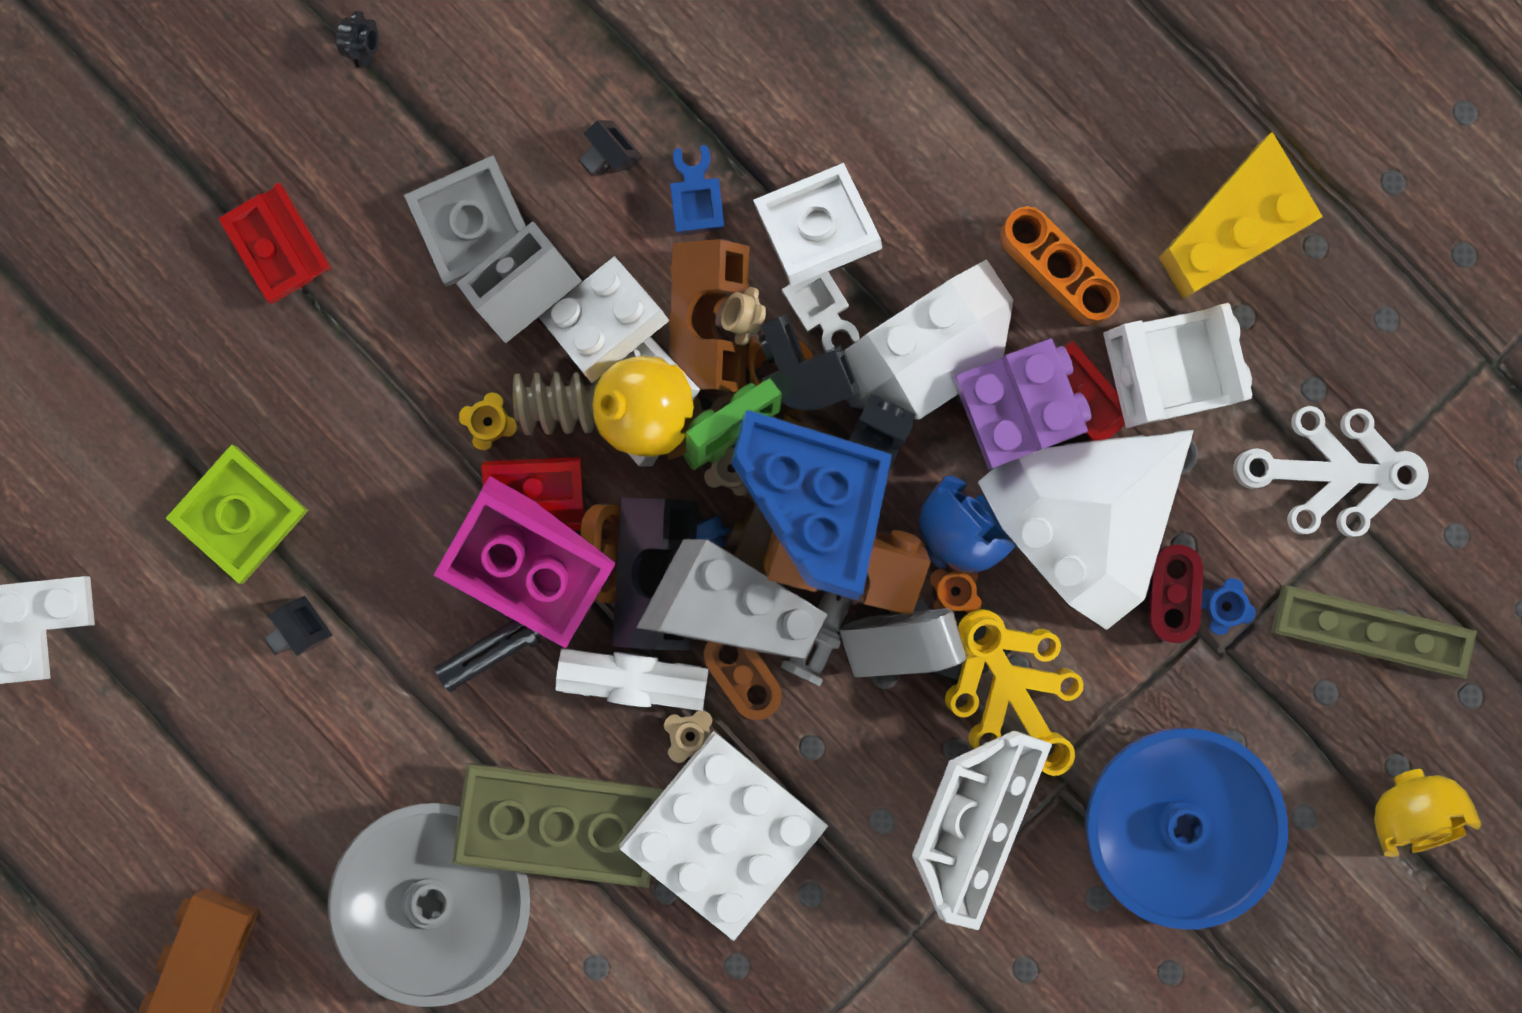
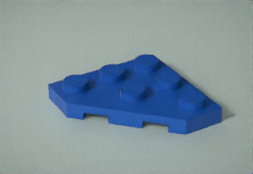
(816, 496)

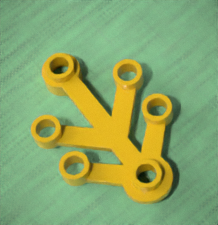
(1010, 683)

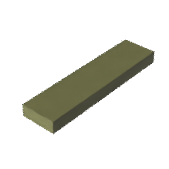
(1373, 631)

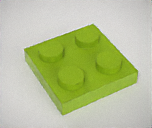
(237, 514)

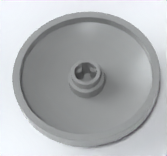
(417, 921)

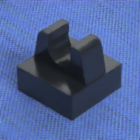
(608, 149)
(297, 628)

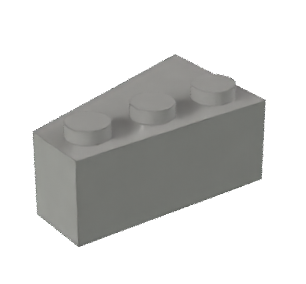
(731, 604)

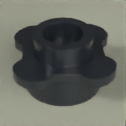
(357, 38)

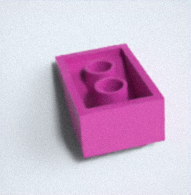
(525, 563)

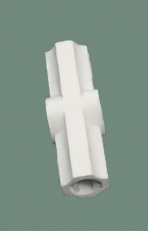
(631, 679)

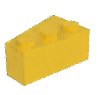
(1243, 219)

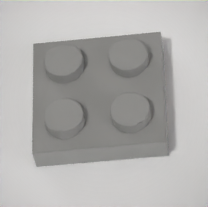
(465, 217)

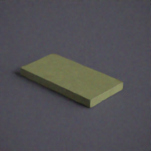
(550, 824)

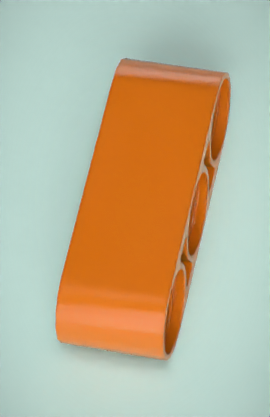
(1052, 242)

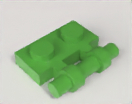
(715, 432)

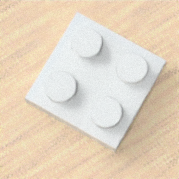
(817, 224)
(603, 319)

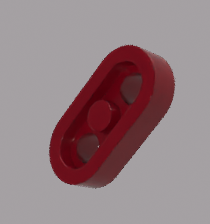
(1179, 594)

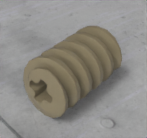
(553, 404)

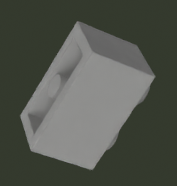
(518, 282)

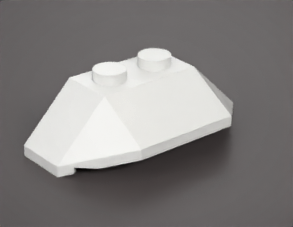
(933, 340)
(976, 824)

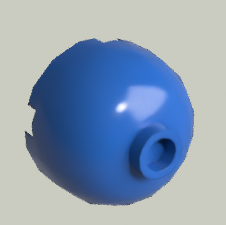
(961, 529)

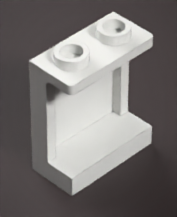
(1178, 365)

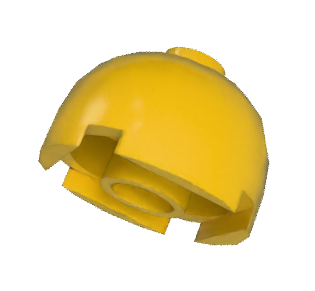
(642, 406)
(1423, 813)

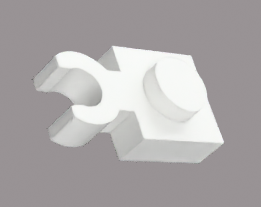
(818, 304)

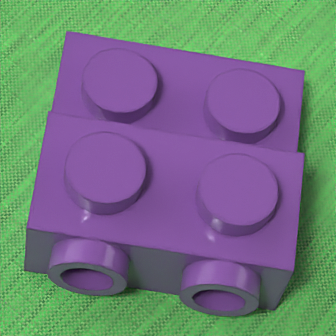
(1022, 403)

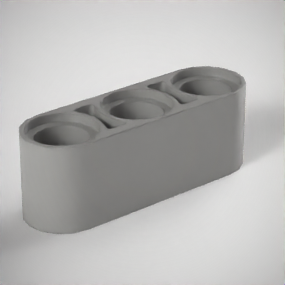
(903, 643)

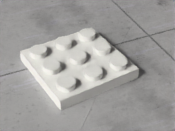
(723, 835)

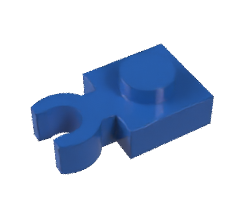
(697, 199)

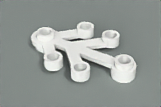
(1340, 472)

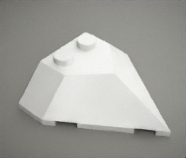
(1092, 515)

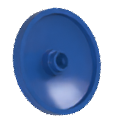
(1186, 828)

